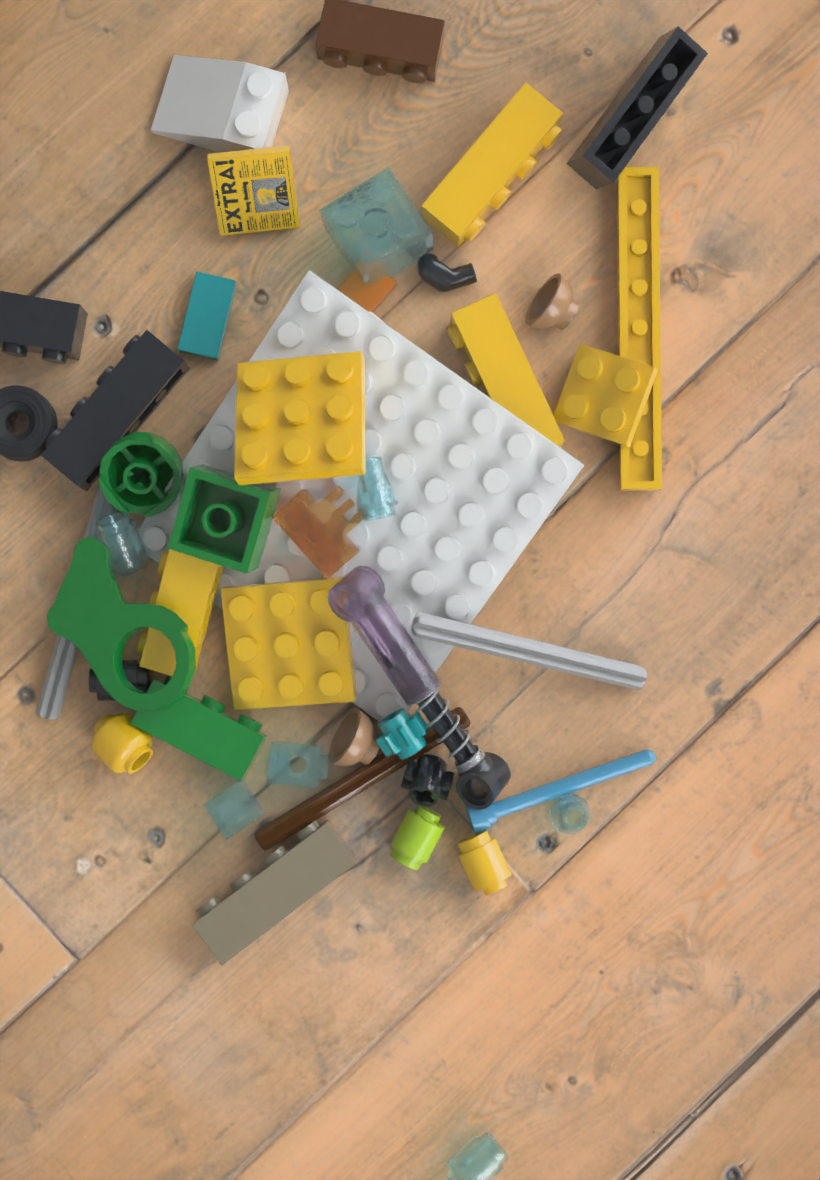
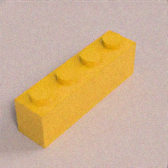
(492, 165)
(500, 364)

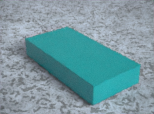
(207, 316)

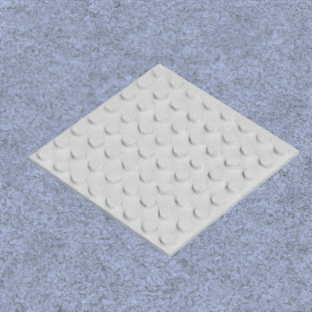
(460, 464)

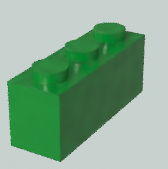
(204, 731)

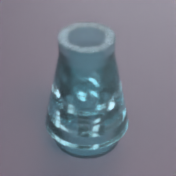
(375, 492)
(563, 806)

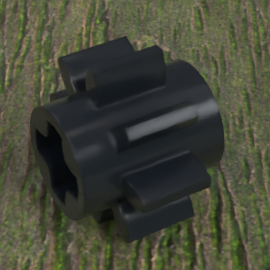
(427, 780)

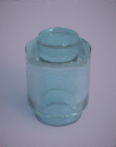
(124, 541)
(478, 1160)

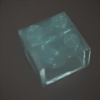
(377, 228)

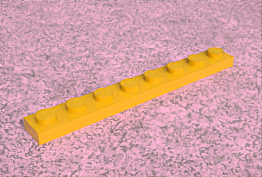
(640, 316)

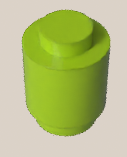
(416, 837)

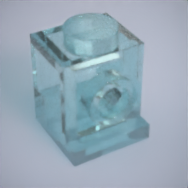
(280, 764)

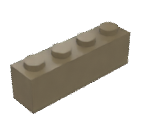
(274, 892)

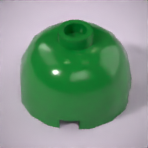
(138, 472)

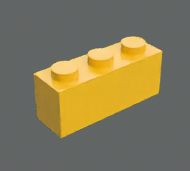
(189, 591)

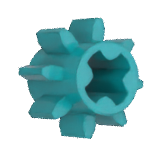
(402, 734)

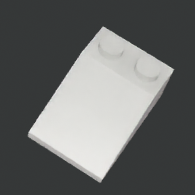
(221, 104)

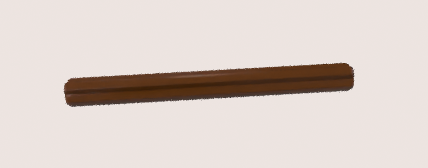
(343, 790)

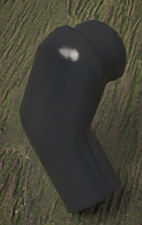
(441, 276)

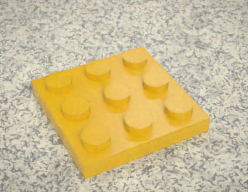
(300, 418)
(287, 645)

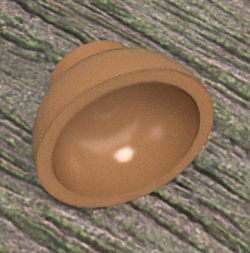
(552, 305)
(354, 740)

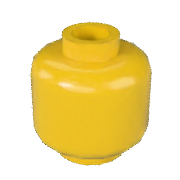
(121, 744)

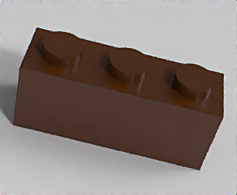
(380, 40)

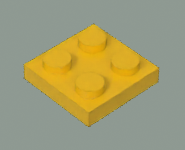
(605, 394)

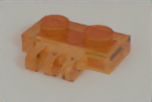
(320, 529)

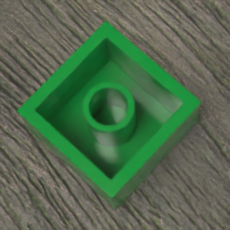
(223, 519)

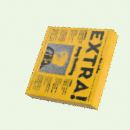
(254, 190)

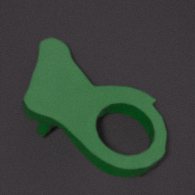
(99, 624)

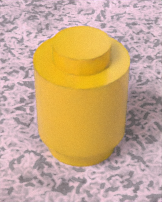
(483, 863)

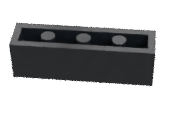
(637, 108)
(41, 327)
(115, 408)

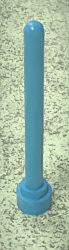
(483, 818)

